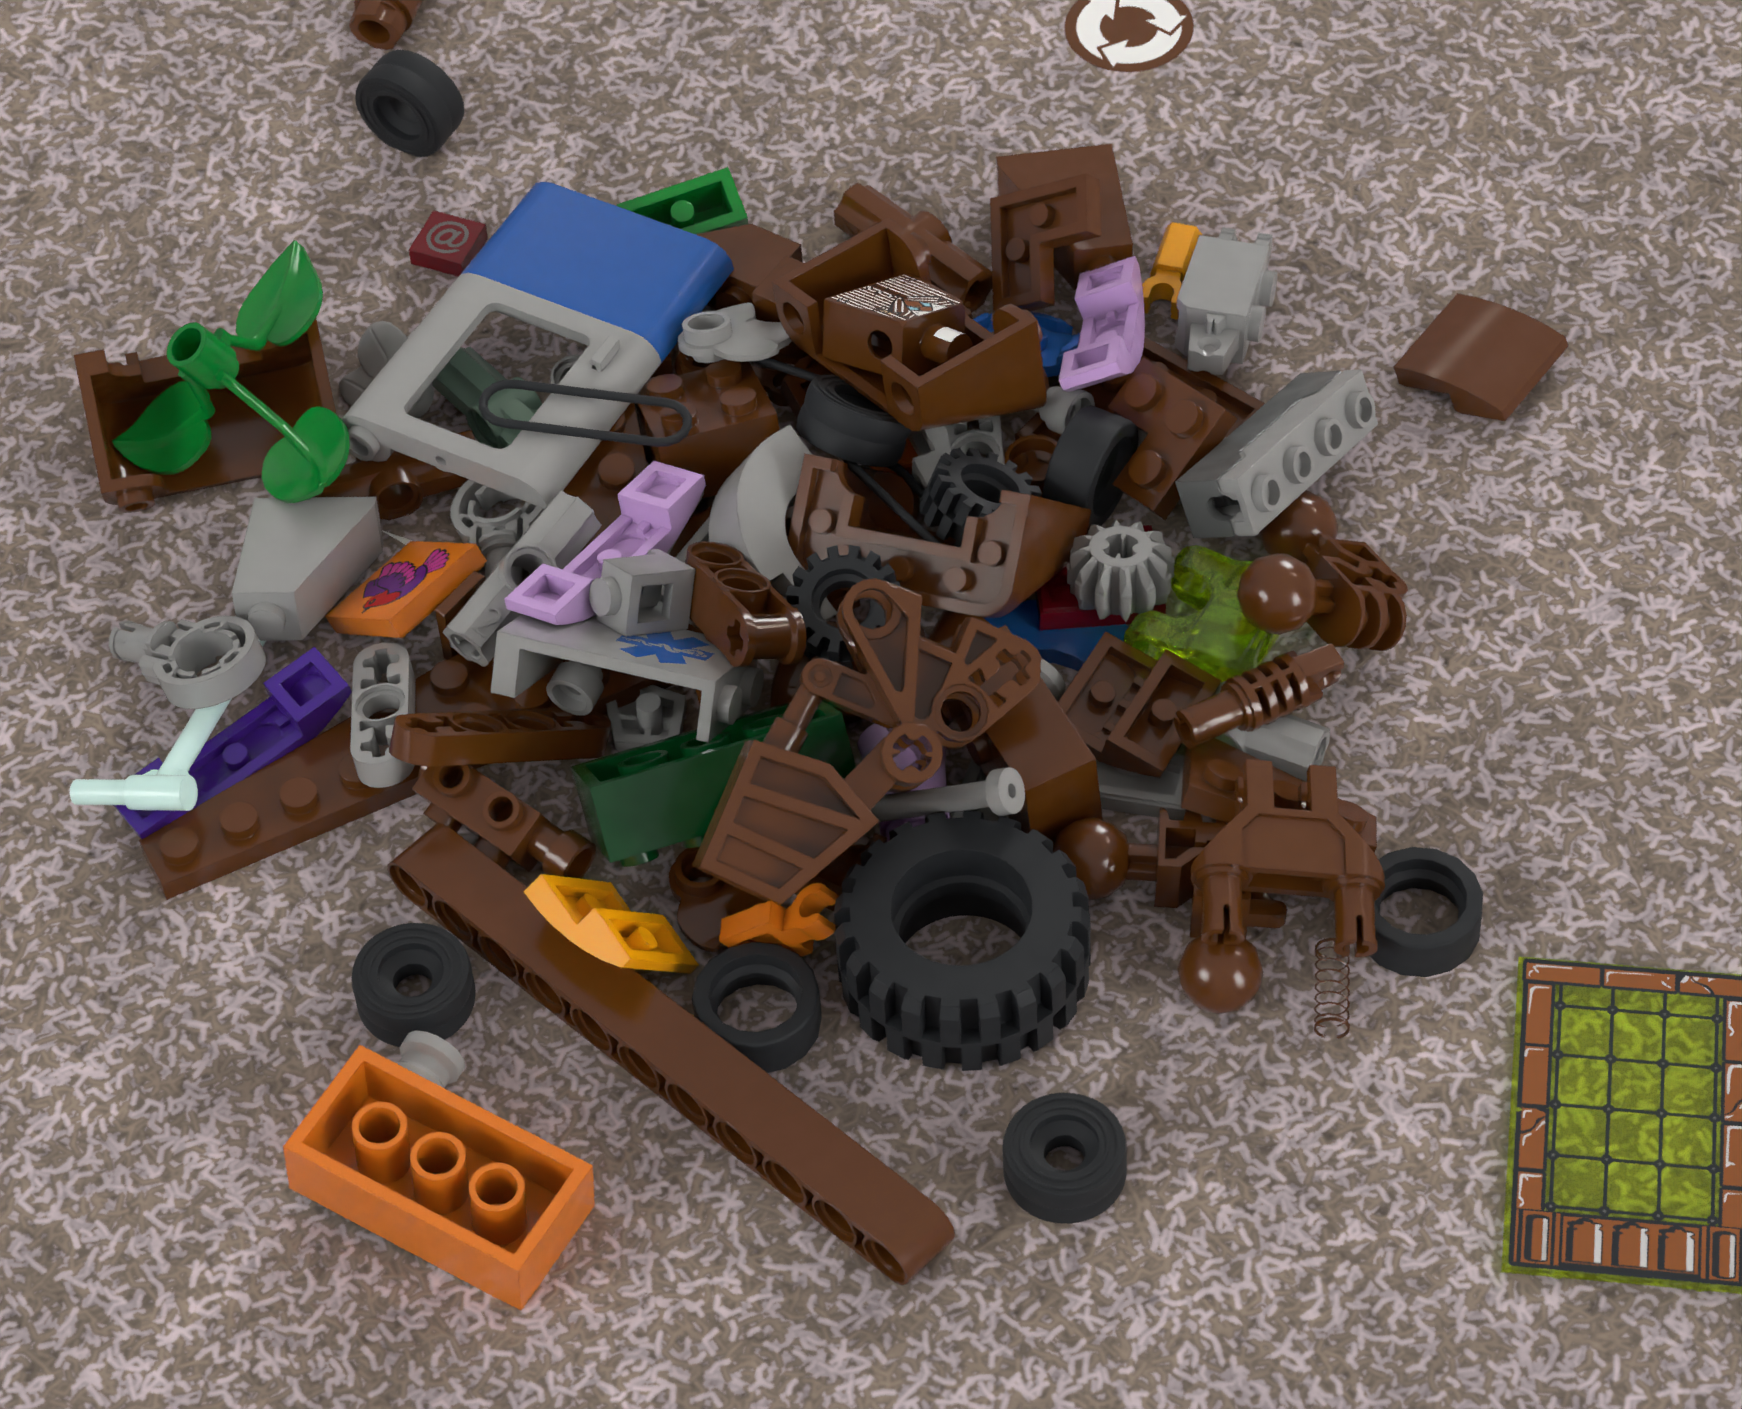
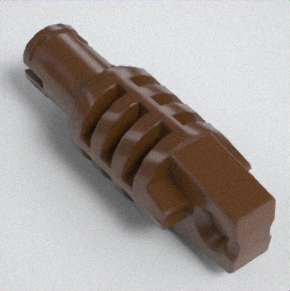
(1261, 695)

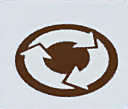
(1128, 32)

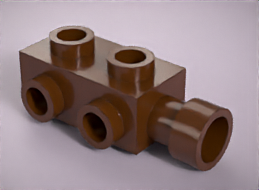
(502, 822)

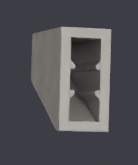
(302, 561)

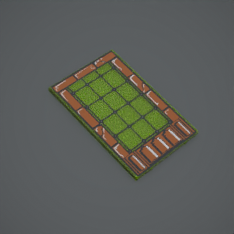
(1625, 1126)

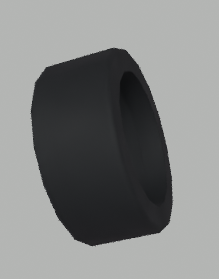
(1089, 460)
(1439, 951)
(761, 965)

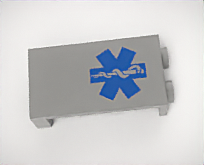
(533, 648)

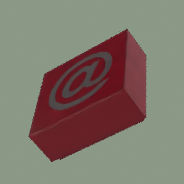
(447, 243)

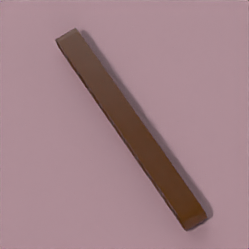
(677, 1058)

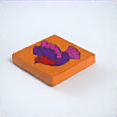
(406, 589)

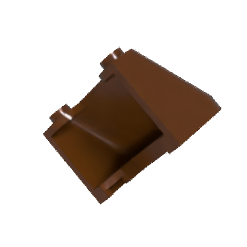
(116, 395)
(990, 575)

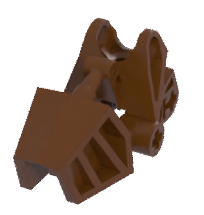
(795, 814)

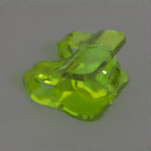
(1216, 635)

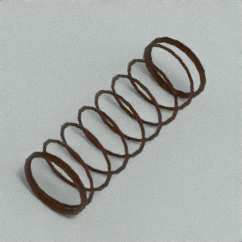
(1345, 1021)

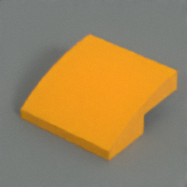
(604, 926)

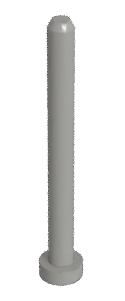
(1001, 792)

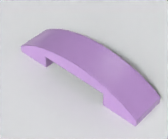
(1111, 326)
(651, 517)

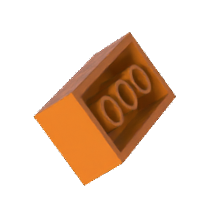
(440, 1177)

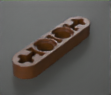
(498, 736)

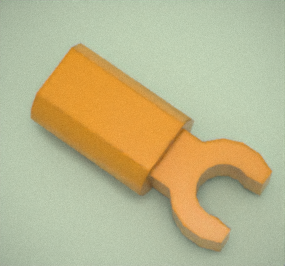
(1170, 266)

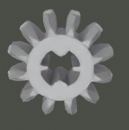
(1120, 570)

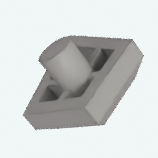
(650, 718)

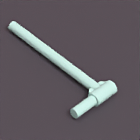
(161, 789)

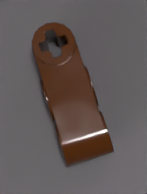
(741, 608)

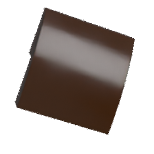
(1481, 356)
(1128, 704)

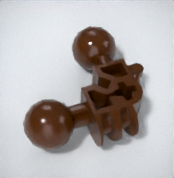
(1344, 594)
(1211, 976)

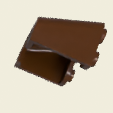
(989, 380)

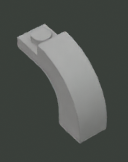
(753, 509)

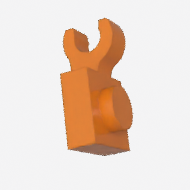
(788, 927)

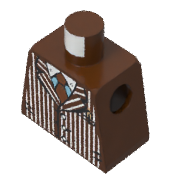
(898, 319)

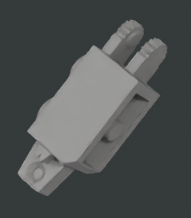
(1224, 300)

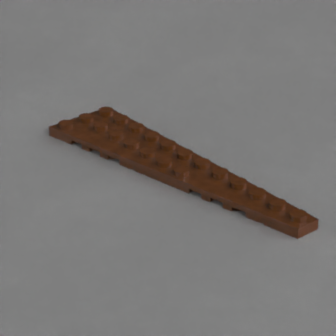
(318, 782)

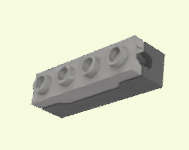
(1277, 454)

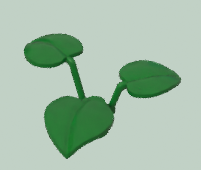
(175, 425)

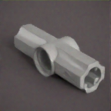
(551, 540)

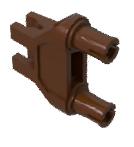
(1289, 854)

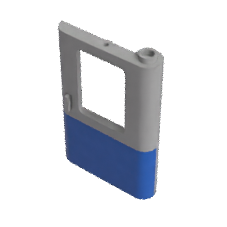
(574, 272)

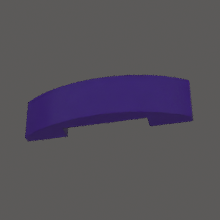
(297, 710)

